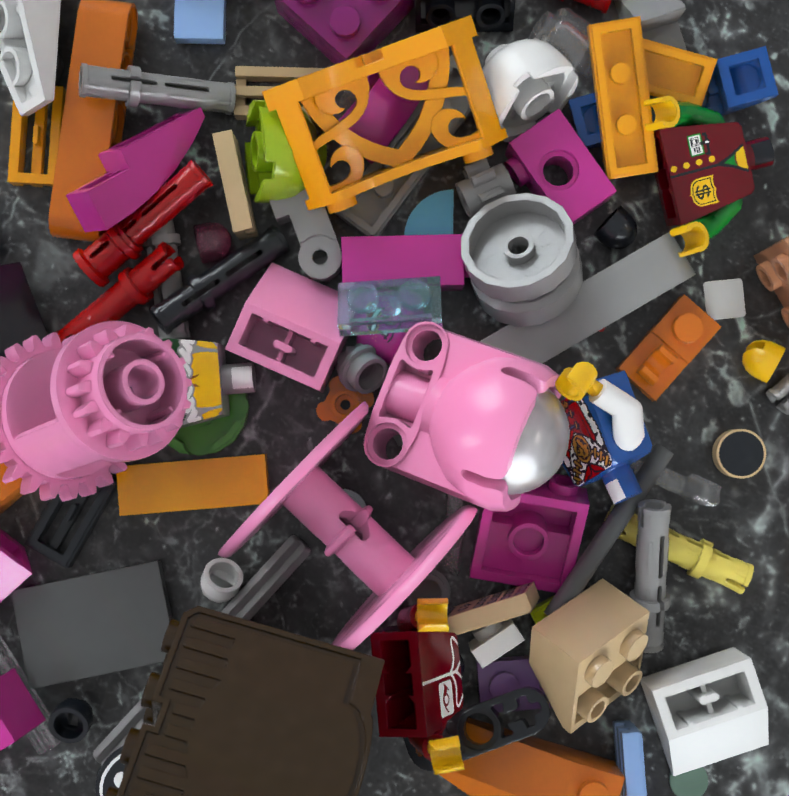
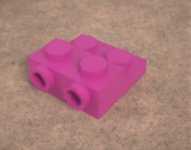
(533, 540)

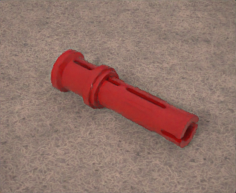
(127, 236)

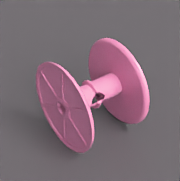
(353, 534)

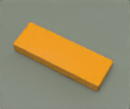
(620, 96)
(193, 484)

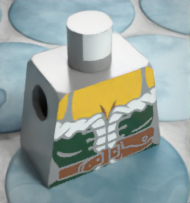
(211, 379)

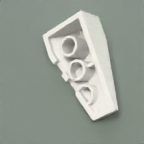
(29, 51)

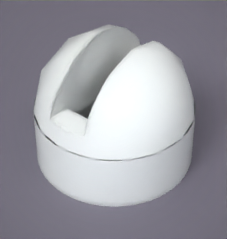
(221, 580)

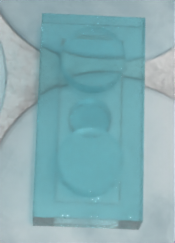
(388, 305)

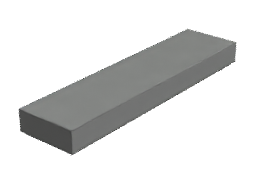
(382, 203)

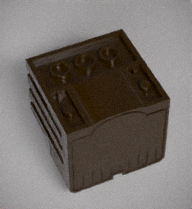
(251, 714)

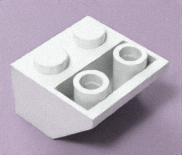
(707, 709)

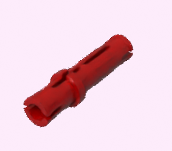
(133, 287)

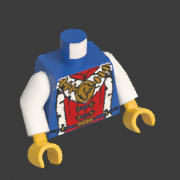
(604, 430)

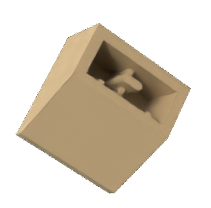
(589, 653)

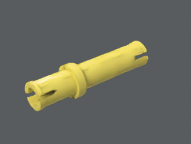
(699, 558)

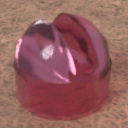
(212, 241)

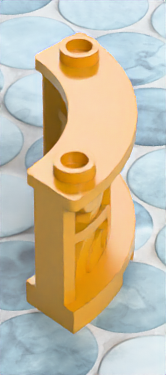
(431, 58)

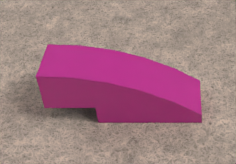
(135, 171)

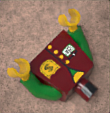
(702, 168)

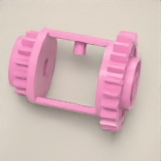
(96, 411)

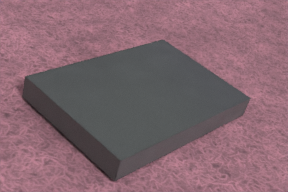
(92, 623)

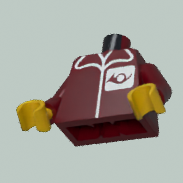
(421, 682)

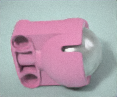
(469, 419)

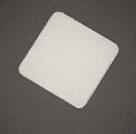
(724, 299)

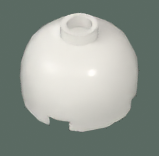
(527, 82)

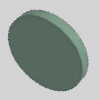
(689, 783)

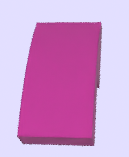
(386, 111)

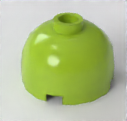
(269, 158)

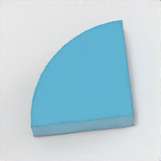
(432, 215)

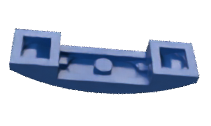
(734, 85)

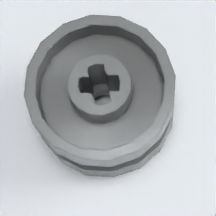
(522, 259)

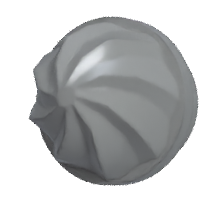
(361, 368)

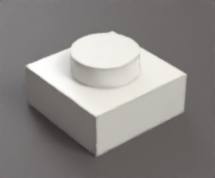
(494, 641)

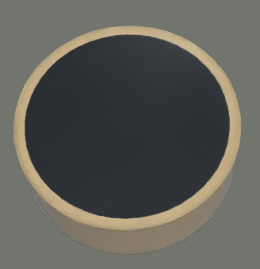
(739, 453)

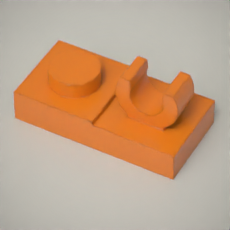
(668, 347)

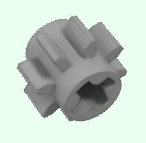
(483, 185)

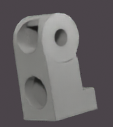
(319, 250)

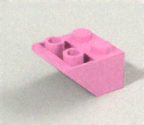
(290, 327)

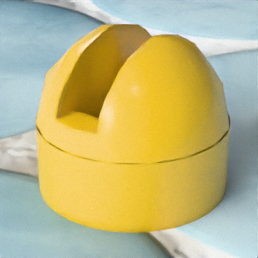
(762, 358)

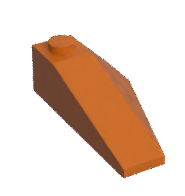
(533, 769)

